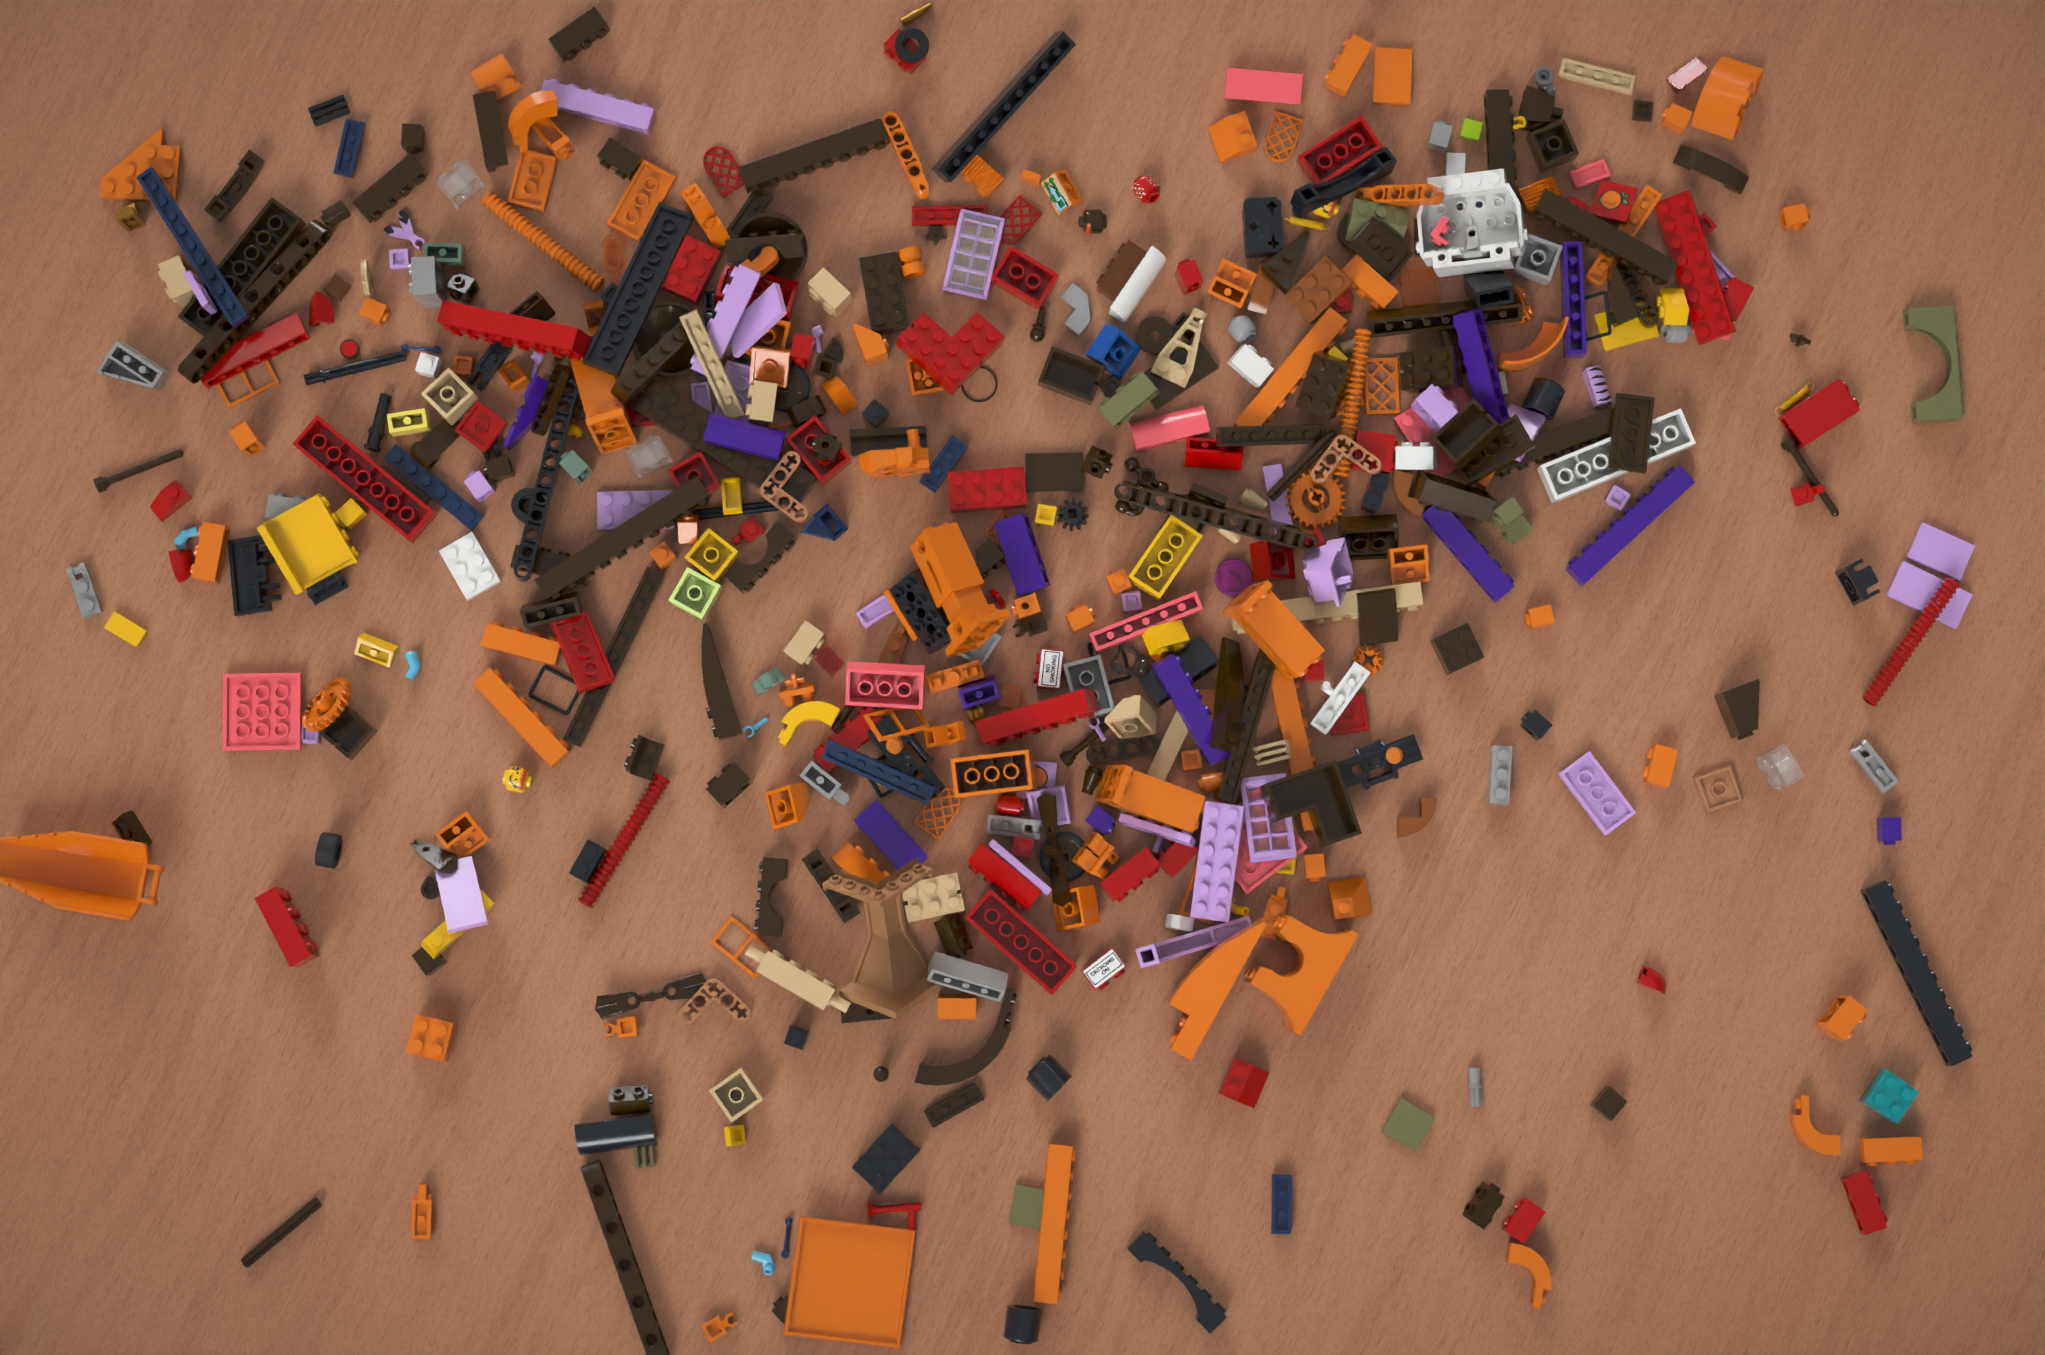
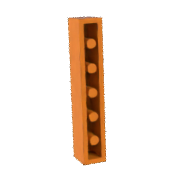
(521, 717)

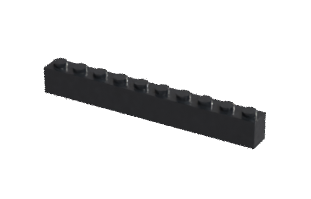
(1003, 106)
(1916, 973)

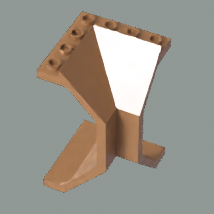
(891, 966)

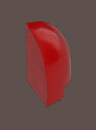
(320, 310)
(181, 563)
(1651, 979)

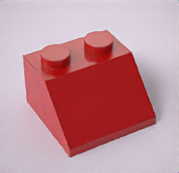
(1271, 562)
(1243, 1083)

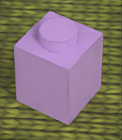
(478, 485)

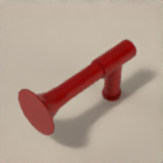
(903, 1207)

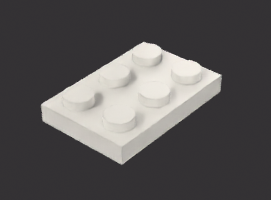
(469, 566)

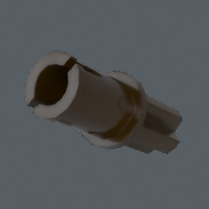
(881, 1073)

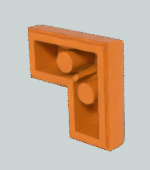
(920, 381)

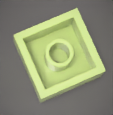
(695, 594)

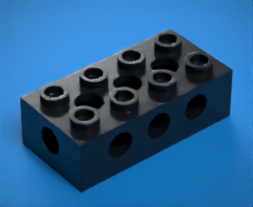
(921, 611)

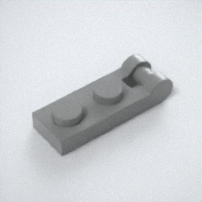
(84, 591)
(1874, 766)
(1013, 826)

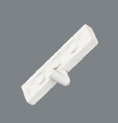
(1339, 697)

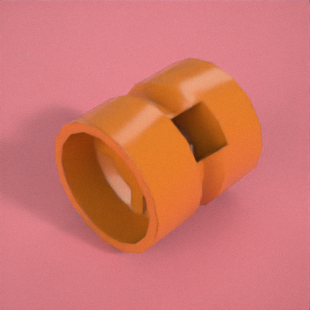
(912, 266)

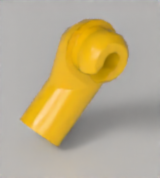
(575, 430)
(1239, 910)

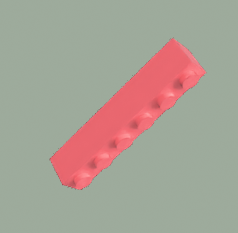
(1136, 625)

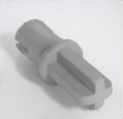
(1474, 1087)

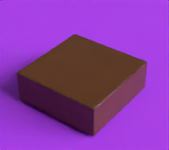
(337, 288)

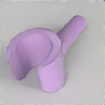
(816, 332)
(538, 358)
(1097, 728)

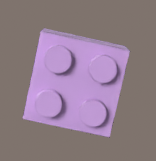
(1434, 408)

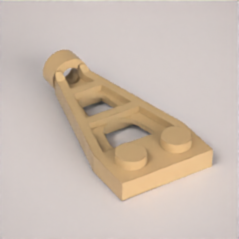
(1171, 370)

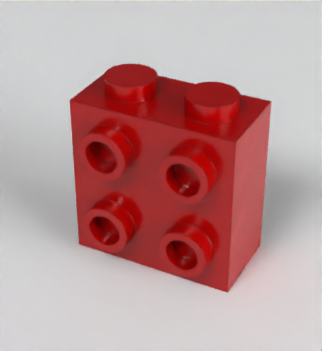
(1379, 445)

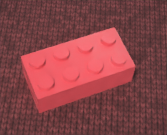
(885, 685)

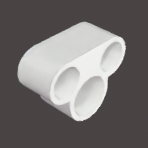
(1179, 922)

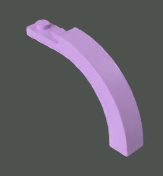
(1189, 942)

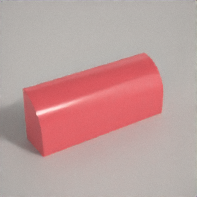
(1263, 86)
(1169, 428)

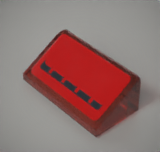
(1687, 75)

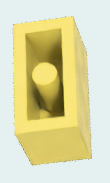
(409, 422)

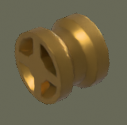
(975, 713)

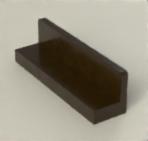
(490, 130)
(883, 438)

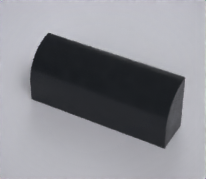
(1197, 661)
(616, 1134)

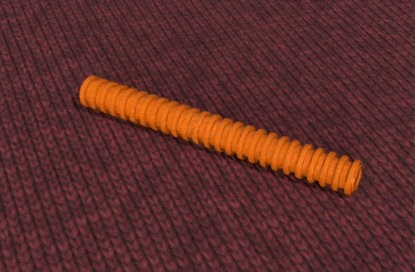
(542, 240)
(1353, 396)

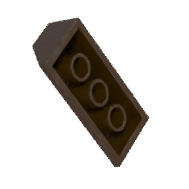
(1454, 496)

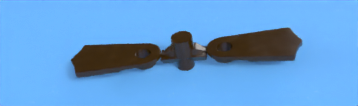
(1059, 884)
(617, 1003)

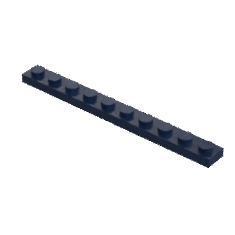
(192, 247)

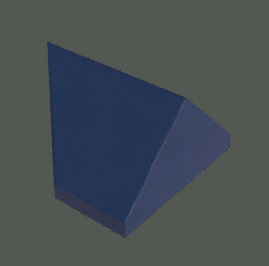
(825, 524)

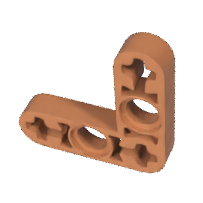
(1340, 453)
(778, 493)
(710, 996)

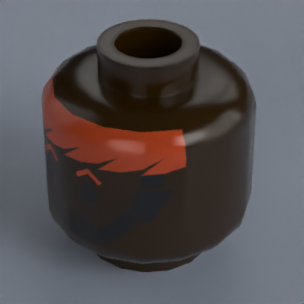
(1092, 221)

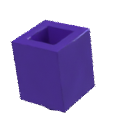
(1100, 821)
(1889, 830)

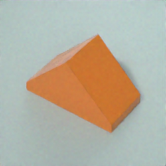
(514, 376)
(839, 394)

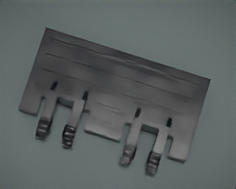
(248, 574)

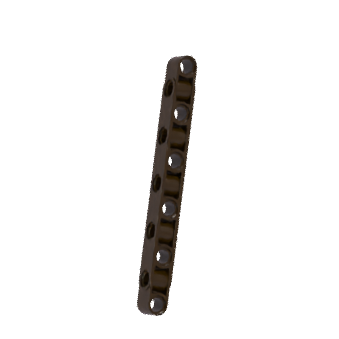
(265, 291)
(1216, 515)
(621, 1248)

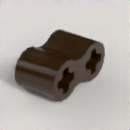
(803, 411)

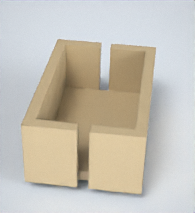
(933, 898)

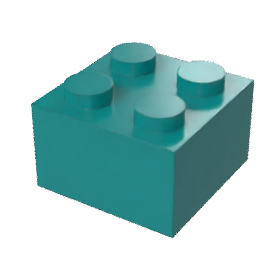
(1889, 1096)

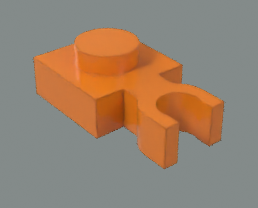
(625, 1027)
(715, 1327)

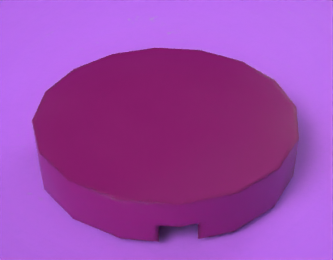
(1233, 577)

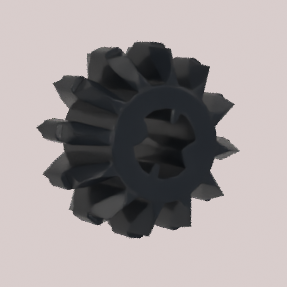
(1065, 515)

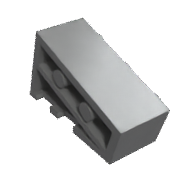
(132, 366)

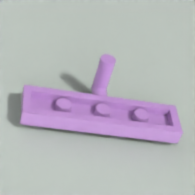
(1165, 831)

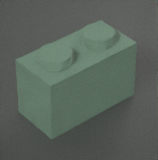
(446, 253)
(575, 467)

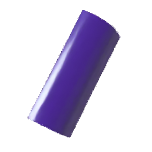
(744, 436)
(1022, 554)
(889, 836)

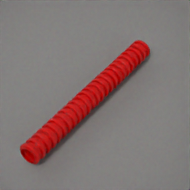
(1911, 641)
(623, 840)

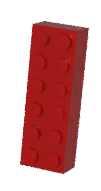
(1037, 716)
(1021, 942)

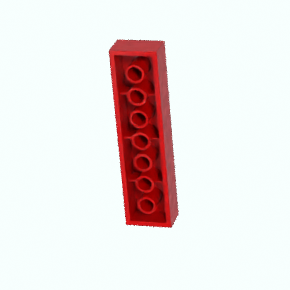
(514, 330)
(365, 479)

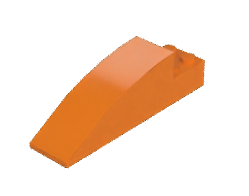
(1207, 986)

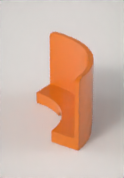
(1724, 97)
(1536, 351)

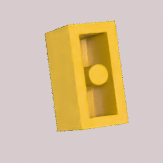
(1672, 306)
(1165, 637)

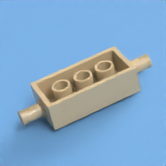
(797, 980)

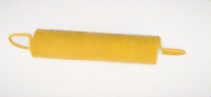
(1306, 223)
(1795, 398)

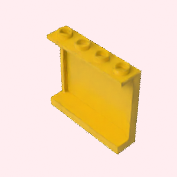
(308, 543)

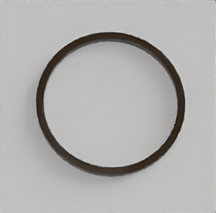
(993, 393)

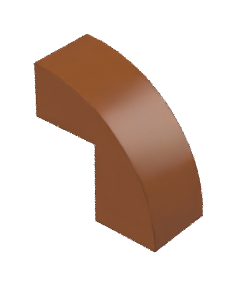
(1261, 292)
(594, 314)
(1400, 486)
(1410, 825)

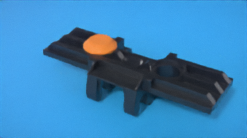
(1375, 755)
(898, 756)

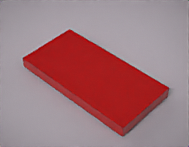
(583, 652)

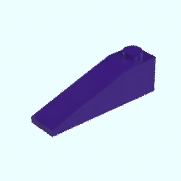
(526, 412)

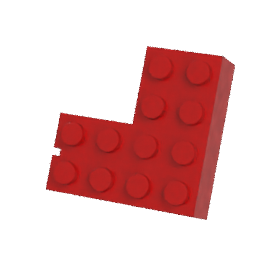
(950, 358)

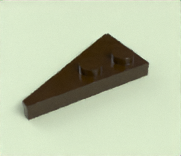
(1283, 265)

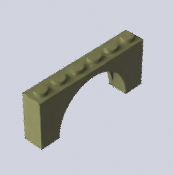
(1938, 325)

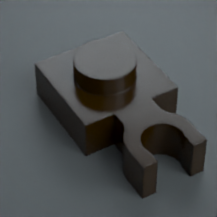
(1033, 625)

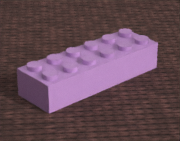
(1217, 861)

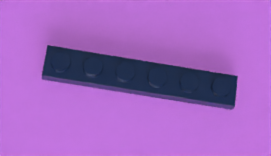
(433, 487)
(878, 772)

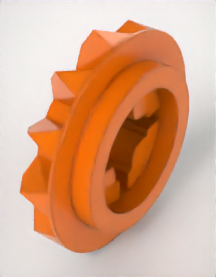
(1369, 651)

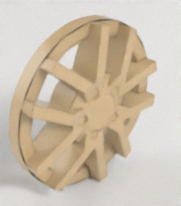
(366, 279)

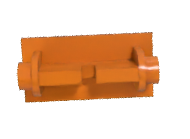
(1527, 310)

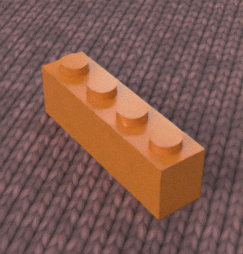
(521, 644)

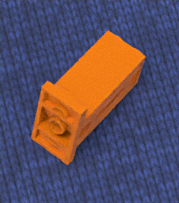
(604, 413)
(1275, 629)
(1150, 798)

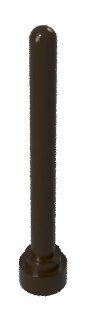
(1790, 446)
(104, 483)
(1069, 756)

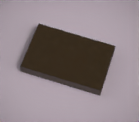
(1380, 249)
(1053, 472)
(1377, 616)

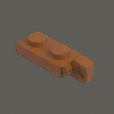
(894, 646)

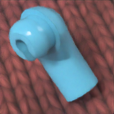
(180, 540)
(414, 663)
(766, 1261)

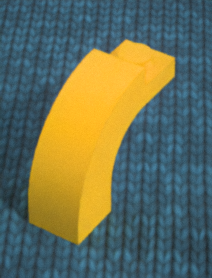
(805, 712)

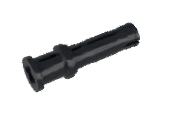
(376, 431)

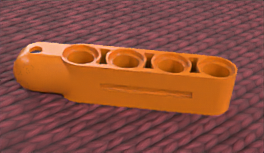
(917, 182)
(1406, 197)

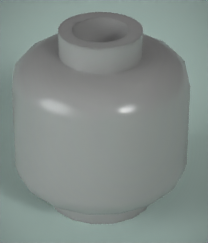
(1242, 329)
(1675, 333)

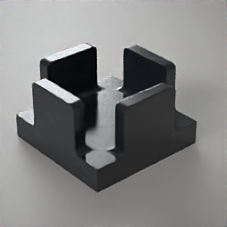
(1857, 582)

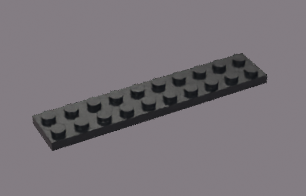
(638, 290)

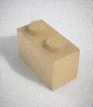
(805, 643)

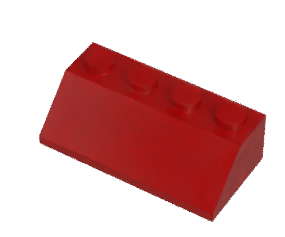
(787, 287)
(1003, 876)

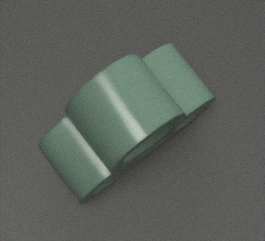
(768, 681)

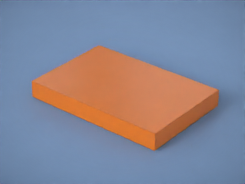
(1392, 76)
(532, 180)

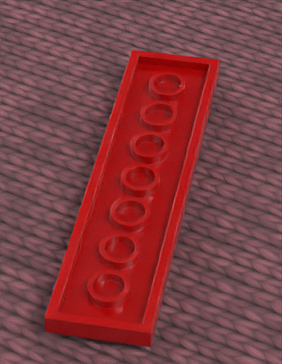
(1695, 268)

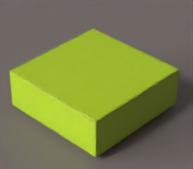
(1471, 129)

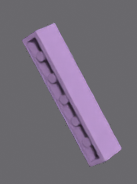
(602, 107)
(729, 311)

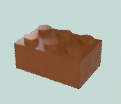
(1319, 289)

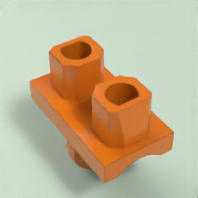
(804, 689)

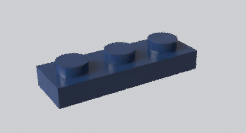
(349, 148)
(943, 464)
(1281, 1203)

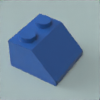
(1113, 350)

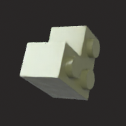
(1510, 521)

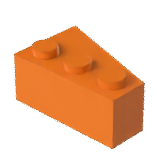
(854, 862)

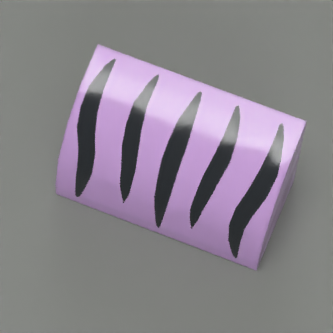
(1596, 386)

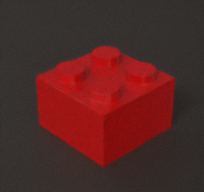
(692, 467)

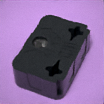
(1256, 212)

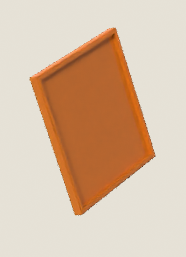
(849, 1282)

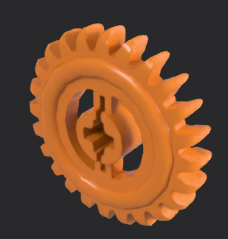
(1323, 515)
(327, 705)

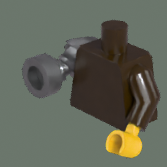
(1538, 103)

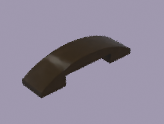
(1711, 167)
(236, 187)
(821, 872)

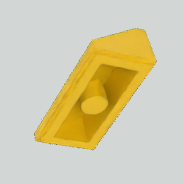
(375, 649)

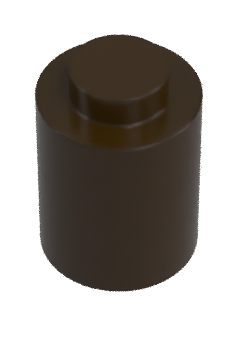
(335, 214)

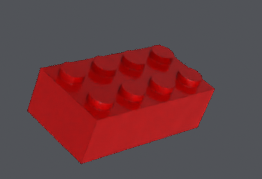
(1339, 152)
(987, 489)
(287, 927)

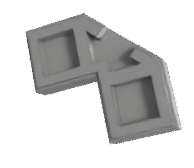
(1079, 301)

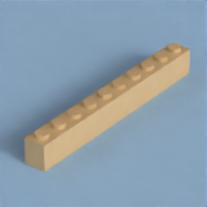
(1306, 610)

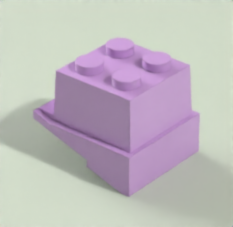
(1328, 571)

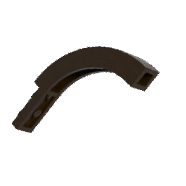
(955, 1073)

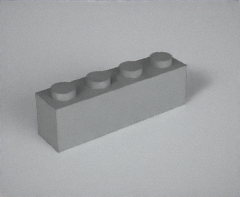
(967, 976)

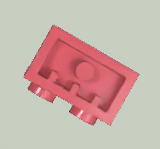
(1440, 229)

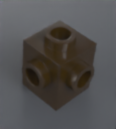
(462, 287)
(831, 452)
(1097, 462)

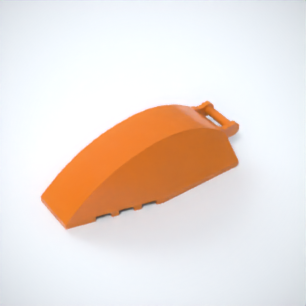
(80, 872)

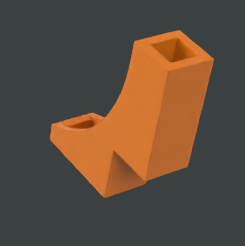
(553, 138)

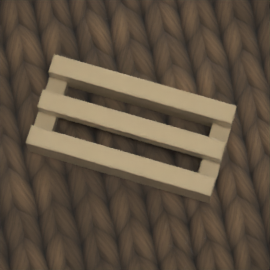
(1258, 756)

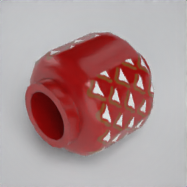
(1146, 189)

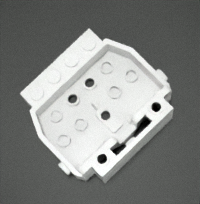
(1496, 224)

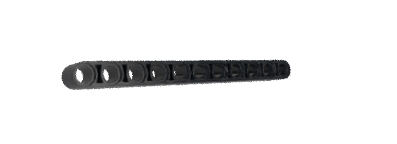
(545, 489)

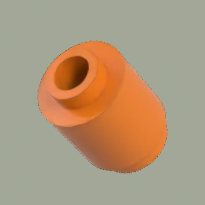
(1210, 781)

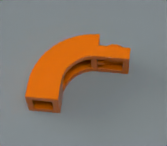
(527, 112)
(1806, 1132)
(1538, 1268)

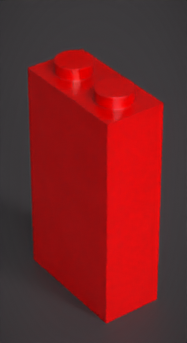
(1820, 413)

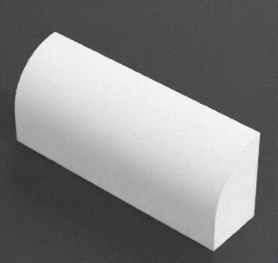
(1137, 285)

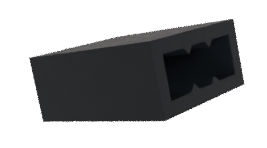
(1488, 289)

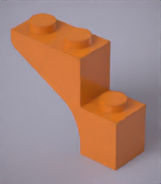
(705, 215)

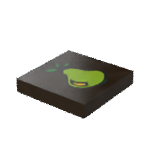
(1205, 494)

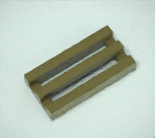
(644, 1161)

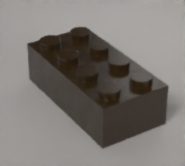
(884, 293)

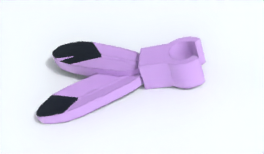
(406, 231)

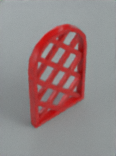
(731, 158)
(1021, 222)

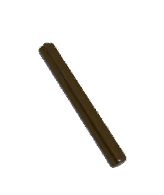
(1302, 465)
(281, 1232)

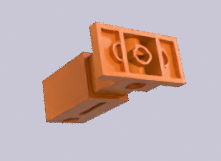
(956, 586)

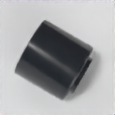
(1544, 397)
(1048, 1077)
(1022, 1323)

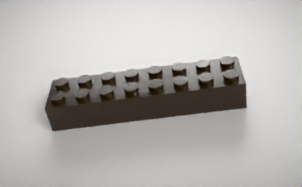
(248, 258)

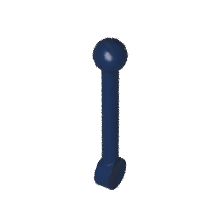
(436, 349)
(785, 1253)

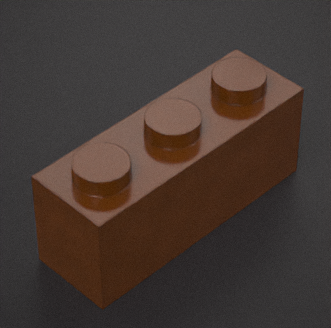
(1120, 270)

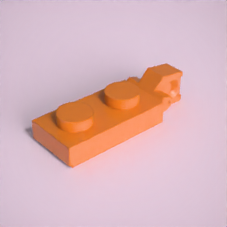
(1275, 907)
(422, 1214)

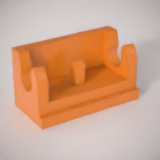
(956, 1006)

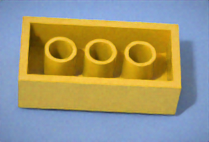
(1165, 557)

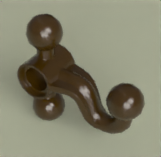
(1132, 465)

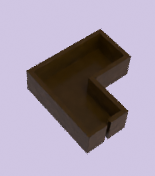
(1322, 795)

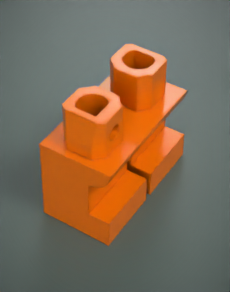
(1101, 849)

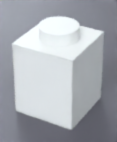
(429, 365)

